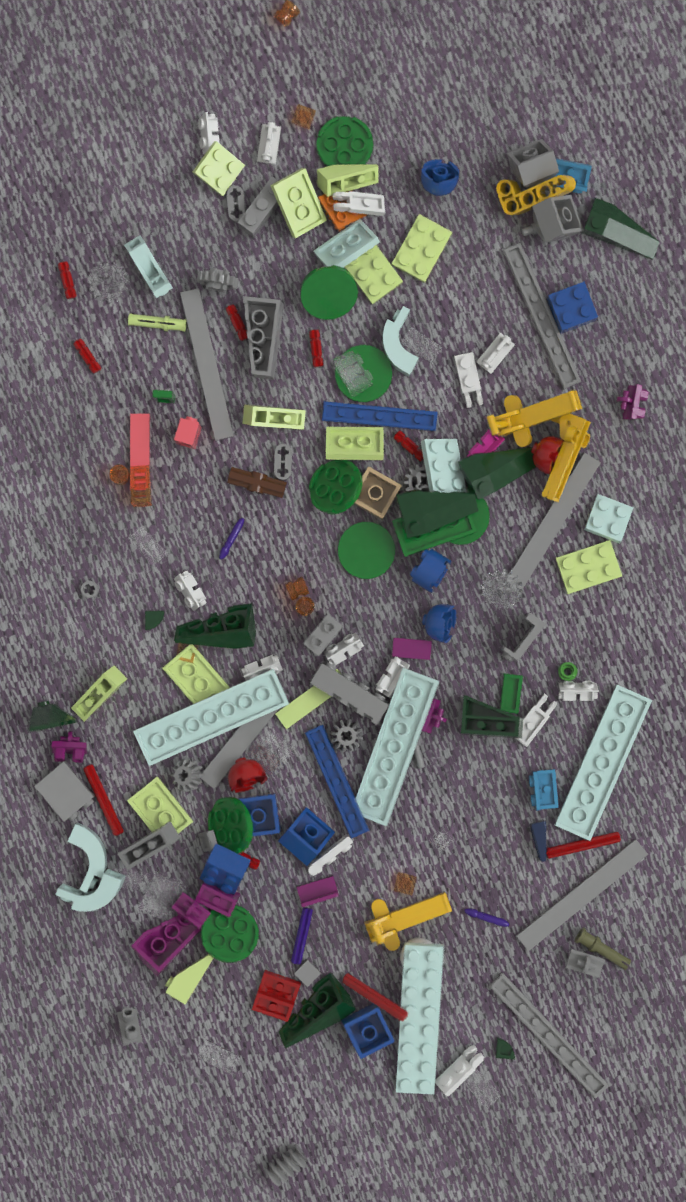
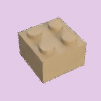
(377, 493)

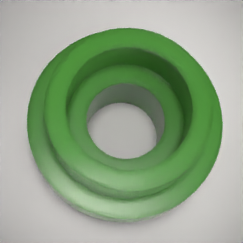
(567, 665)

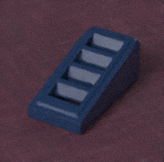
(538, 832)

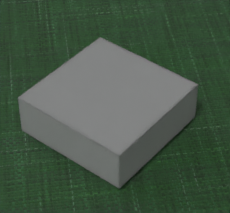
(207, 840)
(307, 972)

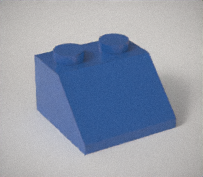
(306, 836)

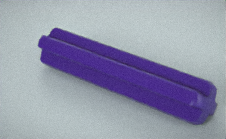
(301, 936)

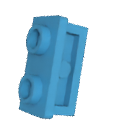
(578, 171)
(544, 789)

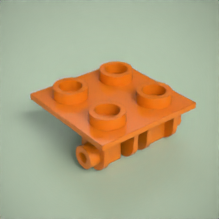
(339, 219)

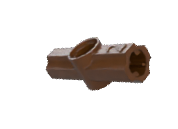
(256, 482)

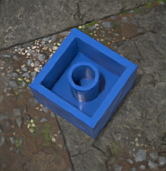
(572, 307)
(263, 813)
(224, 869)
(367, 1030)

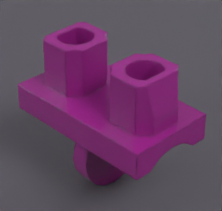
(631, 400)
(434, 717)
(69, 745)
(190, 910)

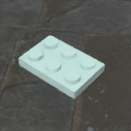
(347, 245)
(442, 465)

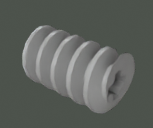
(287, 1165)

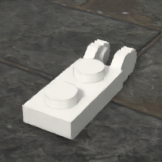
(360, 203)
(468, 377)
(535, 720)
(329, 854)
(459, 1070)

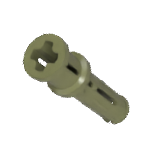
(595, 945)

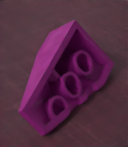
(164, 943)

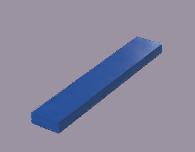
(379, 416)
(337, 781)

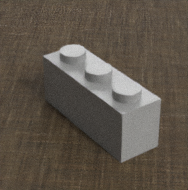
(259, 210)
(148, 845)

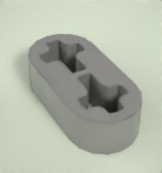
(231, 204)
(288, 462)

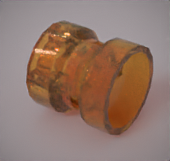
(286, 13)
(121, 477)
(297, 588)
(305, 606)

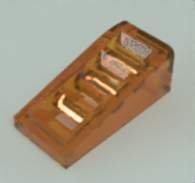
(140, 502)

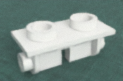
(207, 125)
(269, 143)
(495, 353)
(193, 598)
(350, 643)
(268, 663)
(388, 682)
(587, 689)

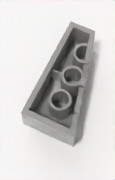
(263, 333)
(349, 693)

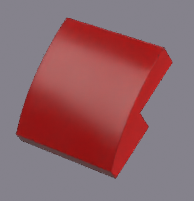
(276, 995)

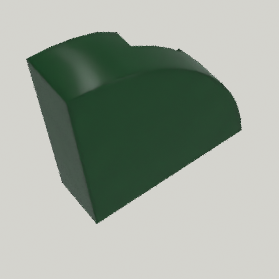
(153, 619)
(504, 1050)

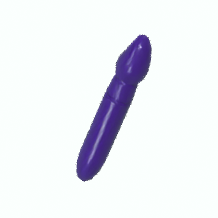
(231, 538)
(486, 917)

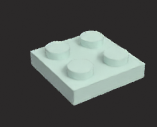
(608, 518)

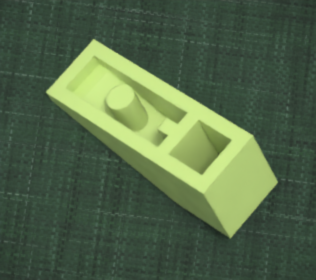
(346, 177)
(273, 417)
(99, 693)
(186, 980)

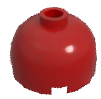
(546, 453)
(245, 774)

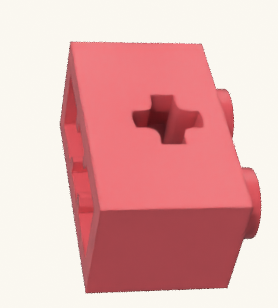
(188, 432)

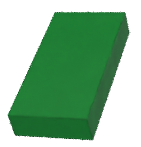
(164, 396)
(511, 693)

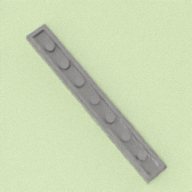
(541, 316)
(207, 364)
(554, 519)
(582, 894)
(549, 1035)

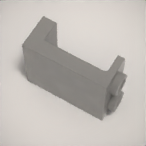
(537, 626)
(323, 635)
(65, 792)

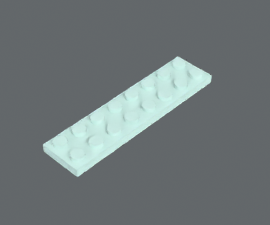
(211, 717)
(395, 745)
(603, 762)
(420, 1029)

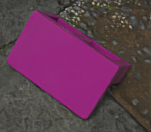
(317, 891)
(216, 899)

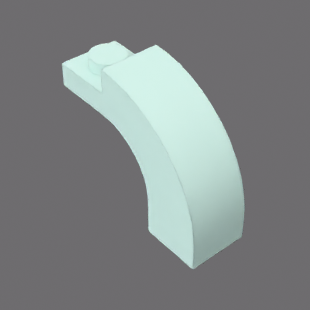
(148, 266)
(397, 355)
(95, 850)
(96, 899)

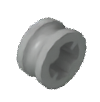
(91, 583)

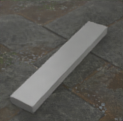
(234, 749)

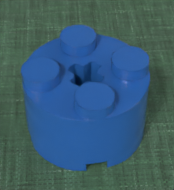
(430, 570)

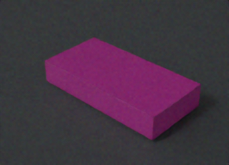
(411, 648)

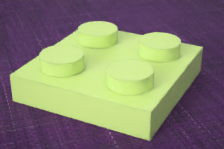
(218, 168)

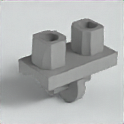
(585, 963)
(129, 1026)

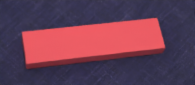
(139, 442)

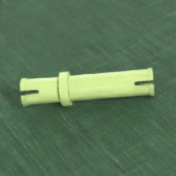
(180, 325)

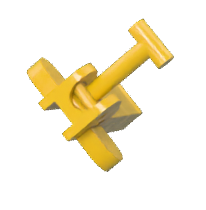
(519, 419)
(574, 433)
(385, 924)

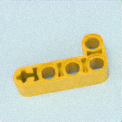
(538, 193)

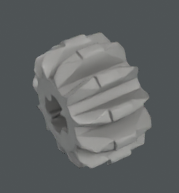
(347, 742)
(193, 780)

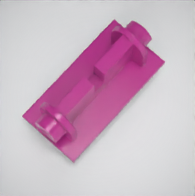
(489, 444)

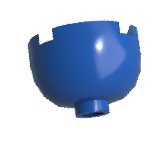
(439, 177)
(439, 622)

